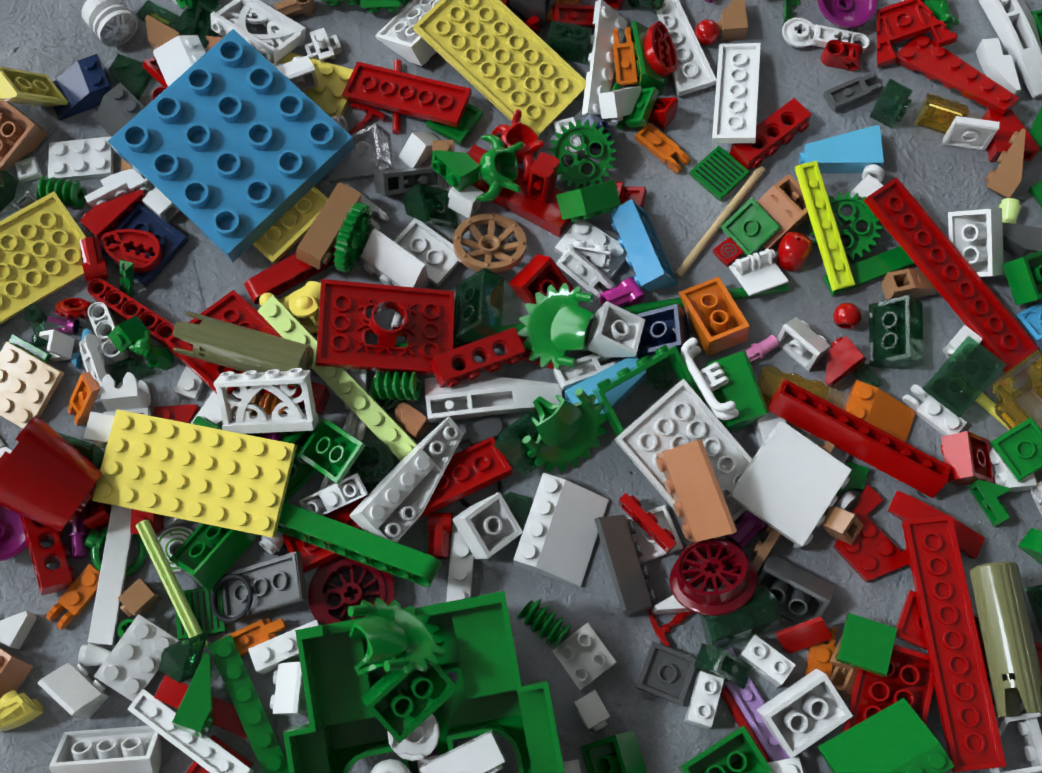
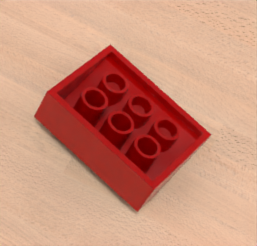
(907, 678)

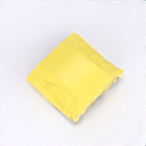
(18, 710)

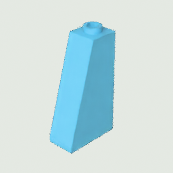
(846, 152)
(616, 395)

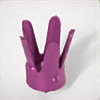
(70, 325)

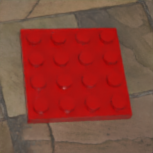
(231, 309)

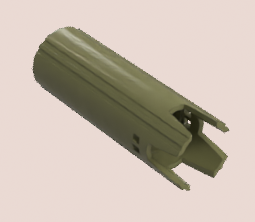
(241, 346)
(1007, 638)

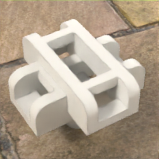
(322, 43)

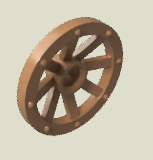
(489, 245)

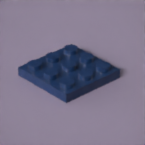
(170, 238)

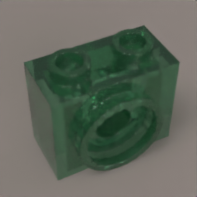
(570, 41)

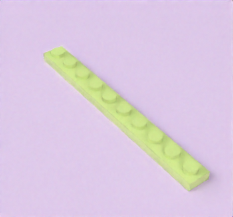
(341, 381)

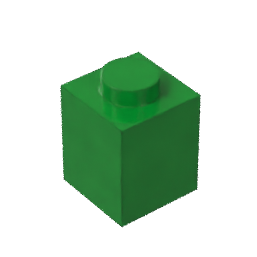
(127, 333)

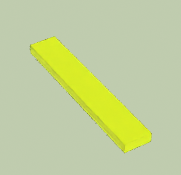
(824, 225)

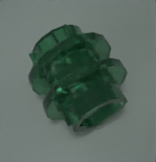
(377, 451)

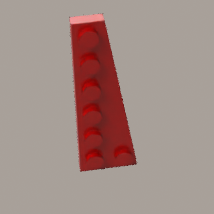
(944, 66)

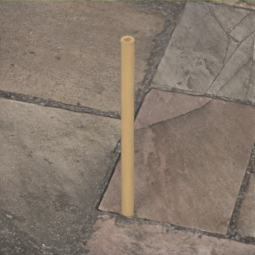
(719, 222)

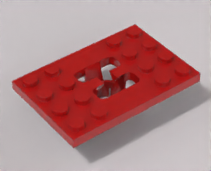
(343, 326)

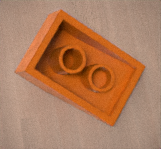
(714, 316)
(879, 409)

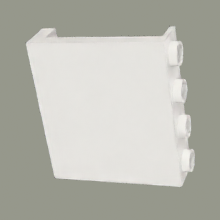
(790, 484)

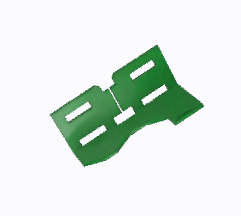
(788, 5)
(128, 275)

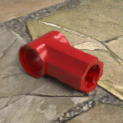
(93, 264)
(439, 532)

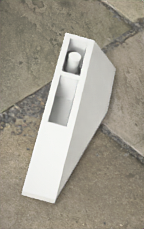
(1019, 37)
(485, 397)
(409, 486)

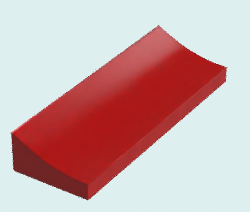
(543, 215)

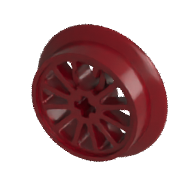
(713, 575)
(320, 600)

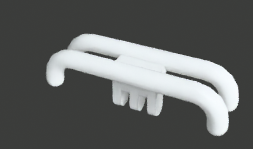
(708, 380)

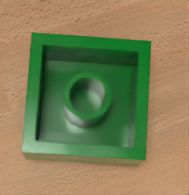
(588, 201)

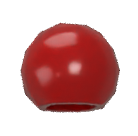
(707, 32)
(847, 316)

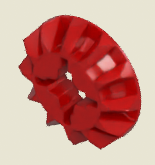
(73, 308)

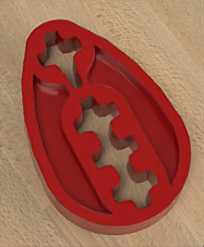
(660, 50)
(140, 240)

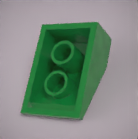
(331, 450)

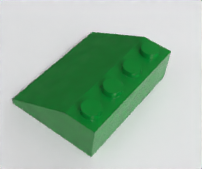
(887, 743)

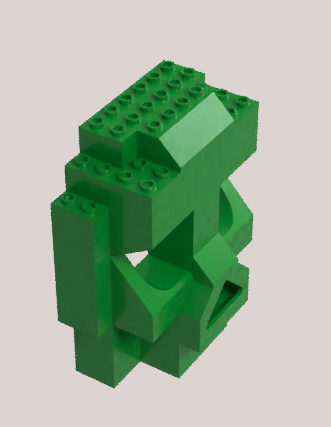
(488, 696)

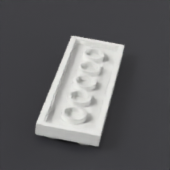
(736, 93)

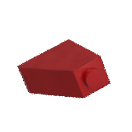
(1008, 125)

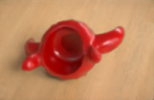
(520, 133)

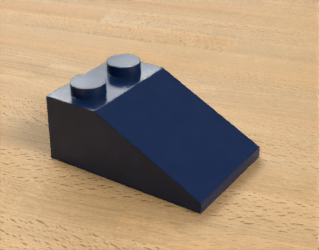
(82, 86)
(661, 328)

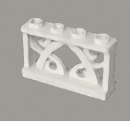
(260, 13)
(268, 380)

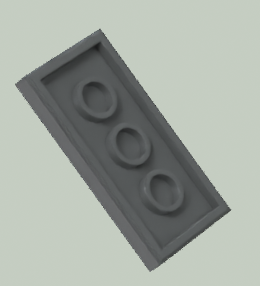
(273, 583)

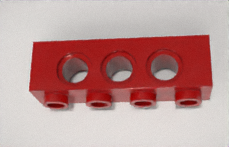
(791, 113)
(506, 341)
(47, 579)

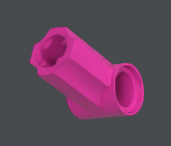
(626, 293)

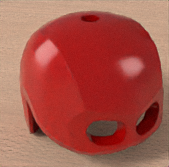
(793, 251)

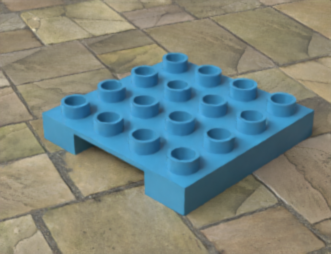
(232, 144)

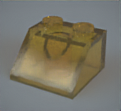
(938, 113)

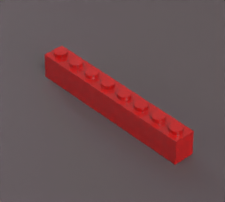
(859, 438)

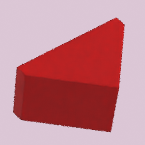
(663, 112)
(96, 515)

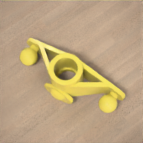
(302, 304)

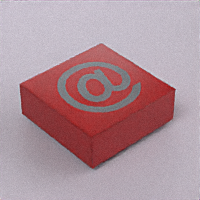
(728, 252)

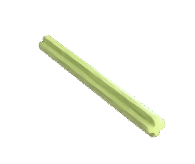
(169, 579)

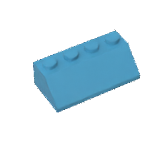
(642, 247)

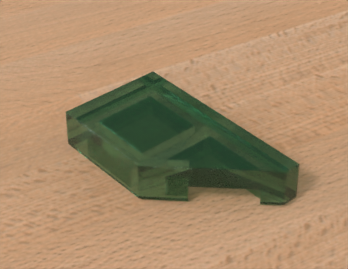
(119, 370)

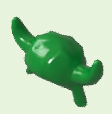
(498, 168)

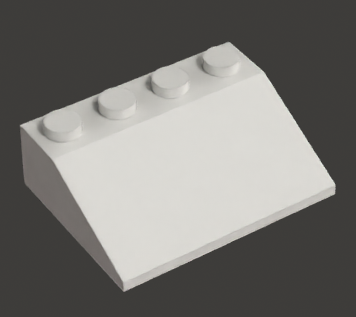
(401, 37)
(560, 530)

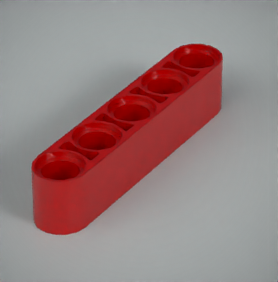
(282, 277)
(127, 306)

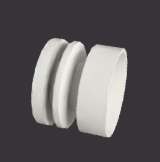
(110, 21)

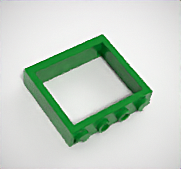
(642, 364)

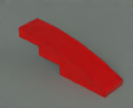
(908, 508)
(223, 712)

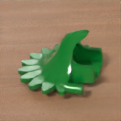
(557, 326)
(566, 431)
(395, 637)

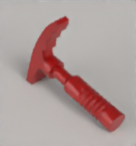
(372, 113)
(666, 628)

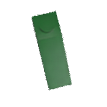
(196, 708)

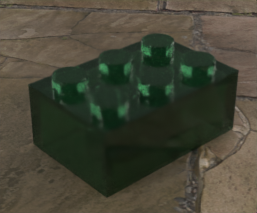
(964, 376)

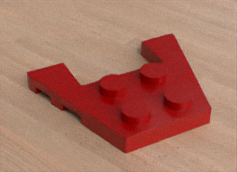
(904, 22)
(871, 551)

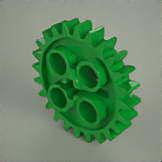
(589, 135)
(860, 214)
(352, 237)

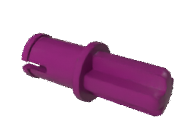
(79, 538)

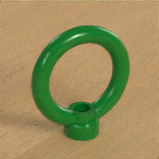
(96, 541)

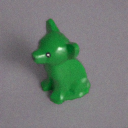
(941, 11)
(156, 356)

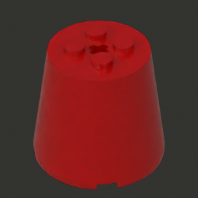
(46, 477)

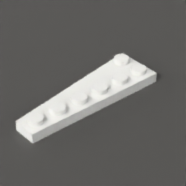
(602, 58)
(693, 68)

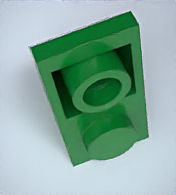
(456, 168)

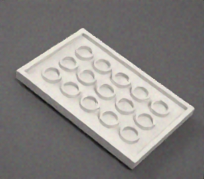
(680, 419)

